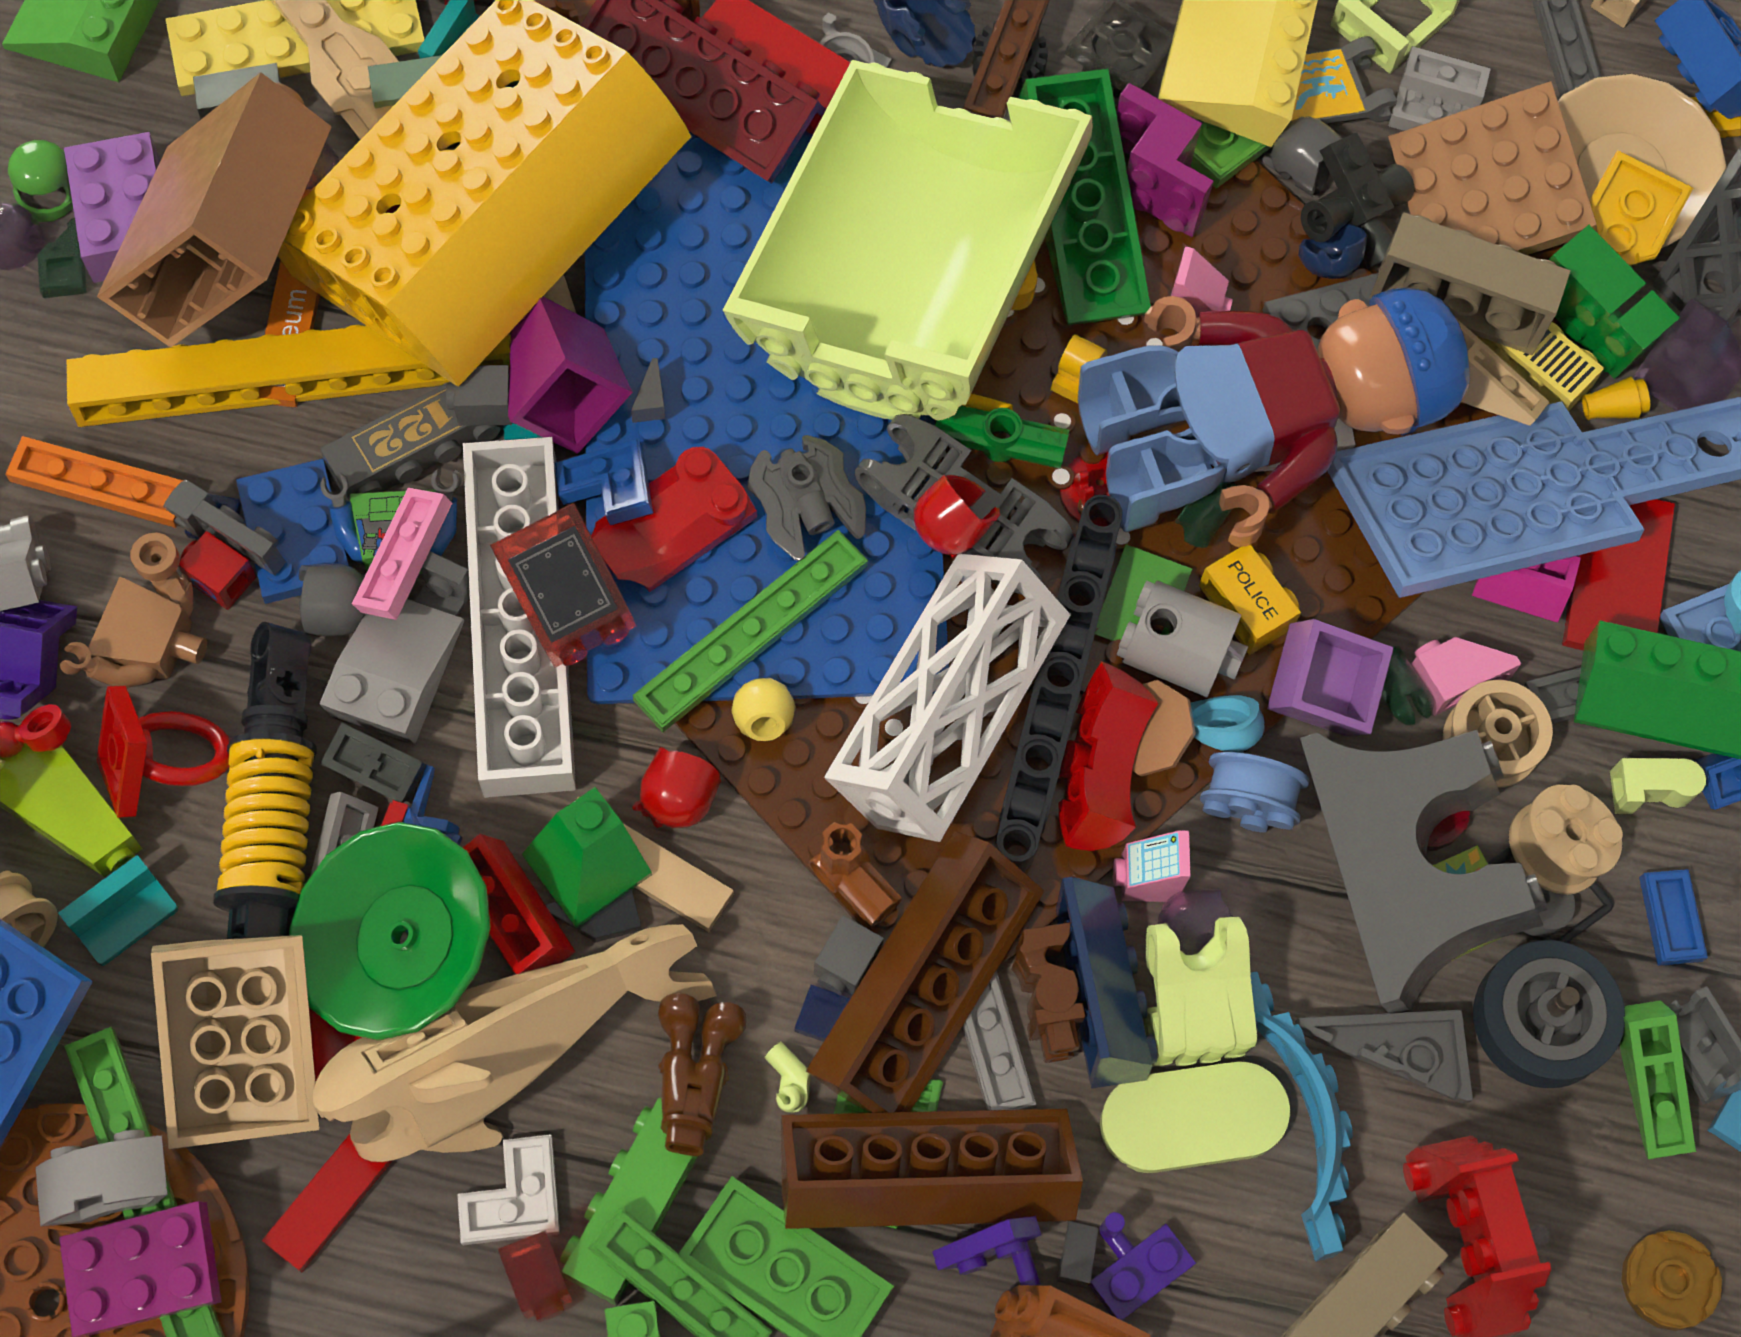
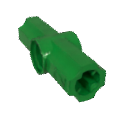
(1028, 439)

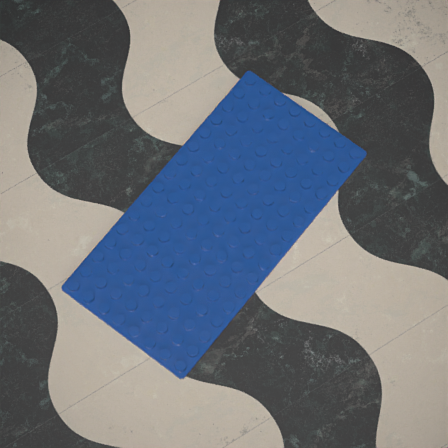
(661, 294)

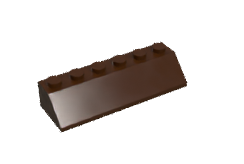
(926, 978)
(928, 1168)

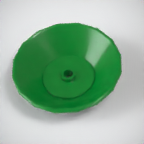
(354, 923)

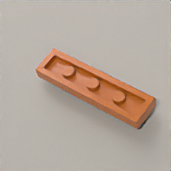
(92, 480)

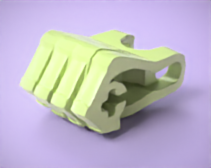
(1201, 997)

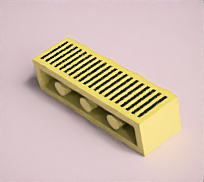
(1555, 369)

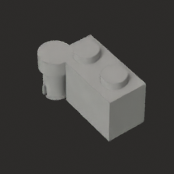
(21, 564)

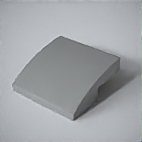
(1436, 88)

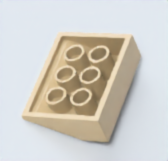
(234, 1039)

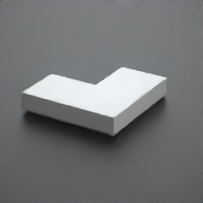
(526, 1203)

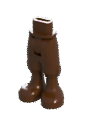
(689, 1087)

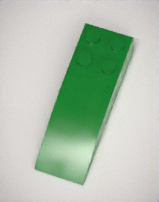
(1095, 228)

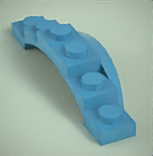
(1329, 1124)

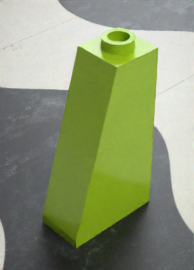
(64, 807)

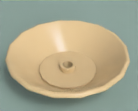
(1649, 124)

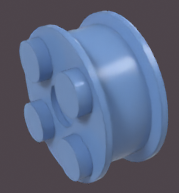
(1254, 790)

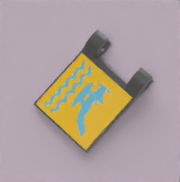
(1333, 89)

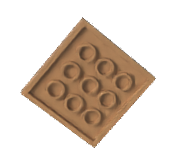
(1499, 172)

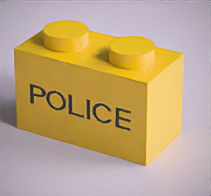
(1248, 587)

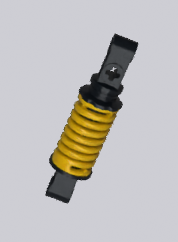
(268, 790)

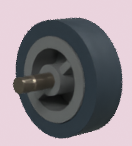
(1548, 1014)

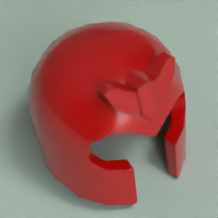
(945, 515)
(677, 789)

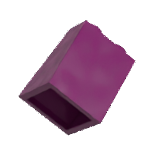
(563, 376)

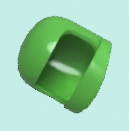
(37, 170)

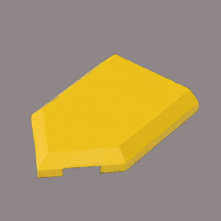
(1636, 207)

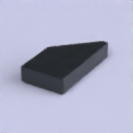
(613, 921)

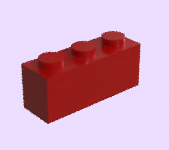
(517, 914)

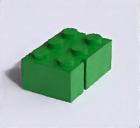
(1591, 299)

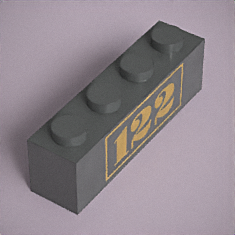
(401, 444)

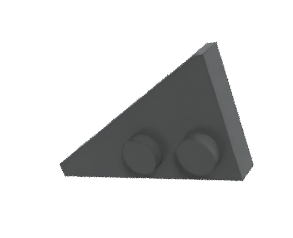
(1412, 1045)

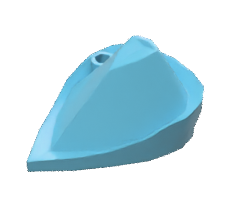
(1228, 722)

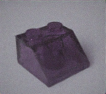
(1693, 360)

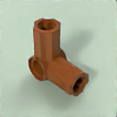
(847, 869)

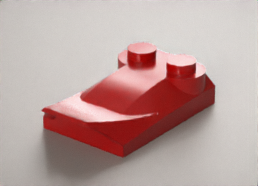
(693, 512)

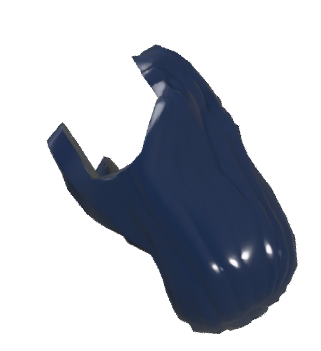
(930, 29)

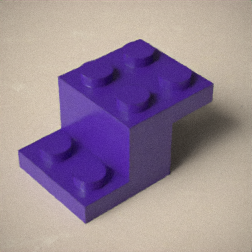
(30, 653)

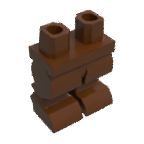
(1053, 990)

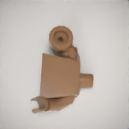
(139, 629)

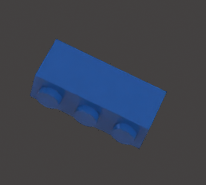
(1709, 52)

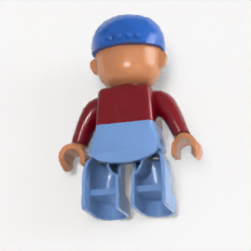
(1263, 400)

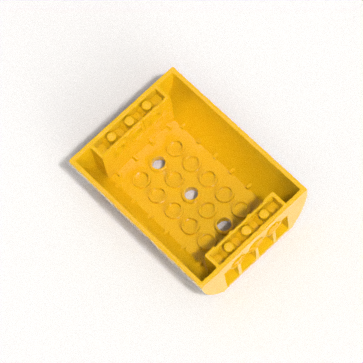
(504, 210)

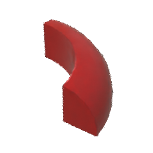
(1102, 760)

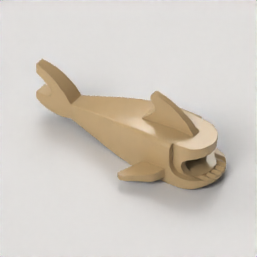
(495, 1041)

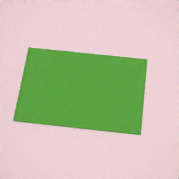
(1129, 579)

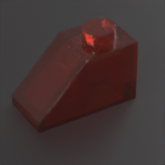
(536, 1276)

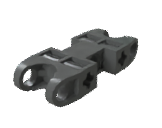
(923, 448)

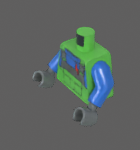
(365, 519)

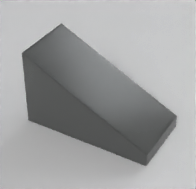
(649, 401)
(1078, 1255)

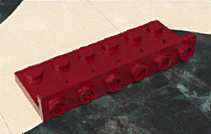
(712, 83)

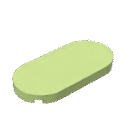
(1195, 1117)

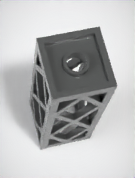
(1710, 252)

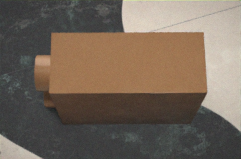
(216, 211)

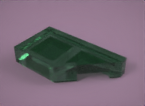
(61, 266)

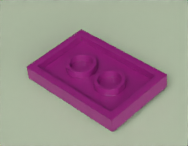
(139, 1269)

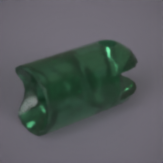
(1204, 517)
(1404, 681)

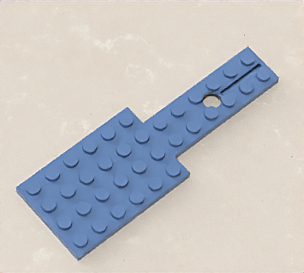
(1523, 495)

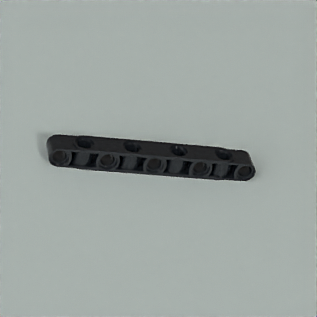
(1053, 707)

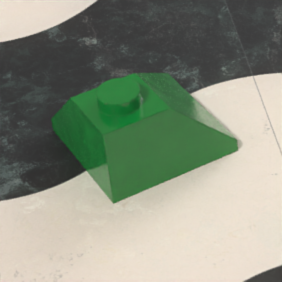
(586, 858)

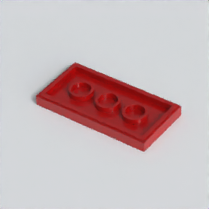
(780, 44)
(1622, 581)

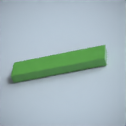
(672, 1281)

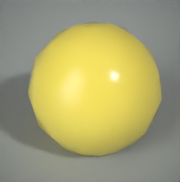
(763, 709)

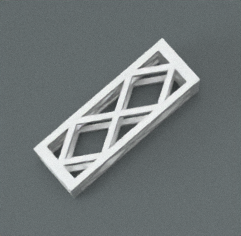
(900, 794)

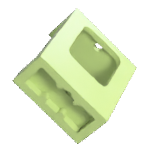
(1357, 20)

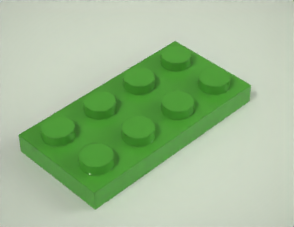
(782, 1273)

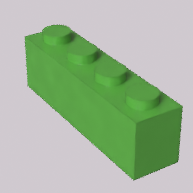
(644, 1186)

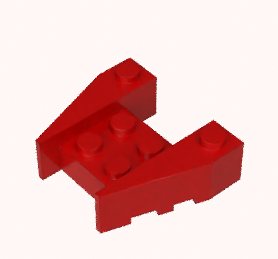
(1493, 1230)

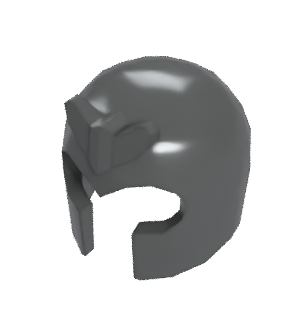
(1298, 153)
(328, 599)

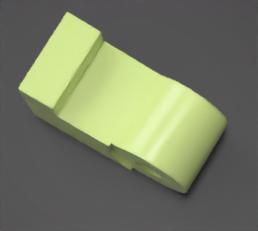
(1655, 780)

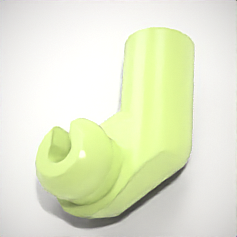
(794, 1079)

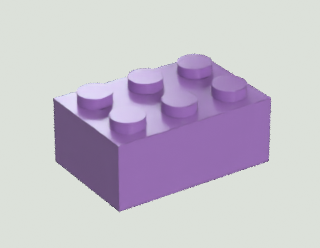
(106, 191)

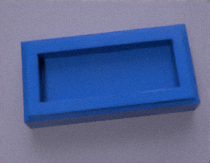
(1673, 917)

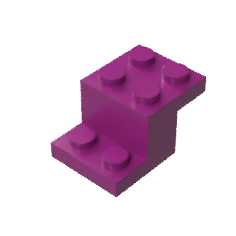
(1161, 153)

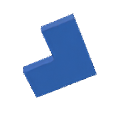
(613, 471)

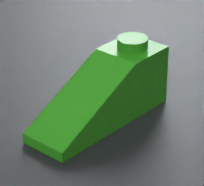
(1657, 1079)

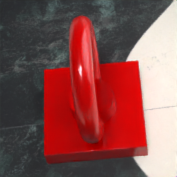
(127, 750)

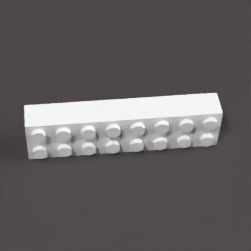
(518, 693)

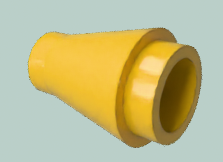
(1619, 400)

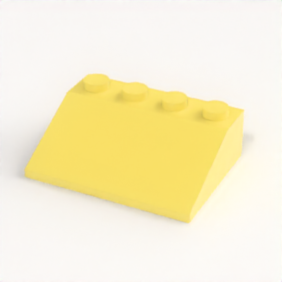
(1239, 63)

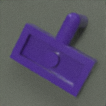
(1003, 1239)
(1140, 1269)

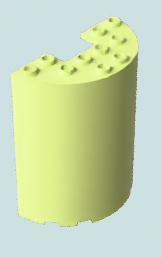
(904, 242)

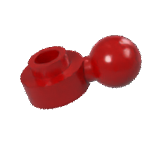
(41, 730)

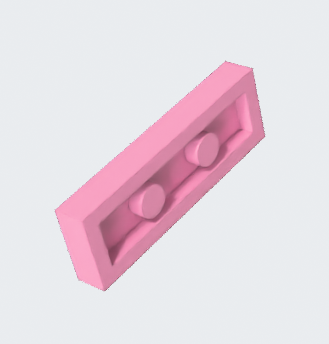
(402, 553)

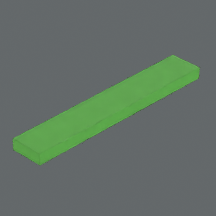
(750, 631)

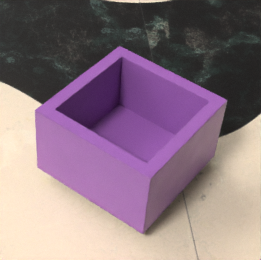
(1330, 678)

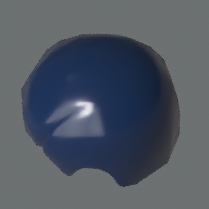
(1337, 256)

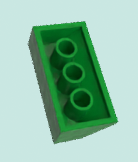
(1661, 689)

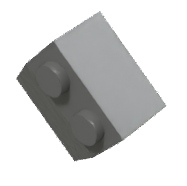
(392, 670)

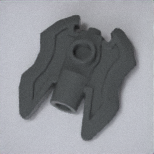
(806, 489)

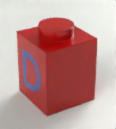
(216, 569)

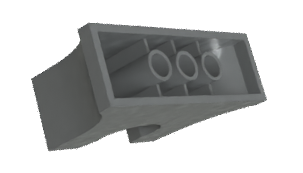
(1380, 828)

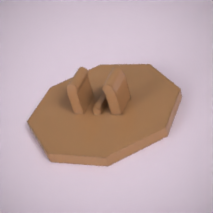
(1166, 732)

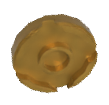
(1671, 1280)

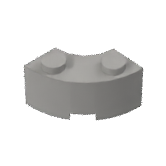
(101, 1179)

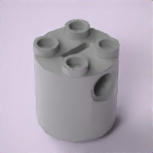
(1197, 642)

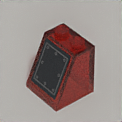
(564, 586)

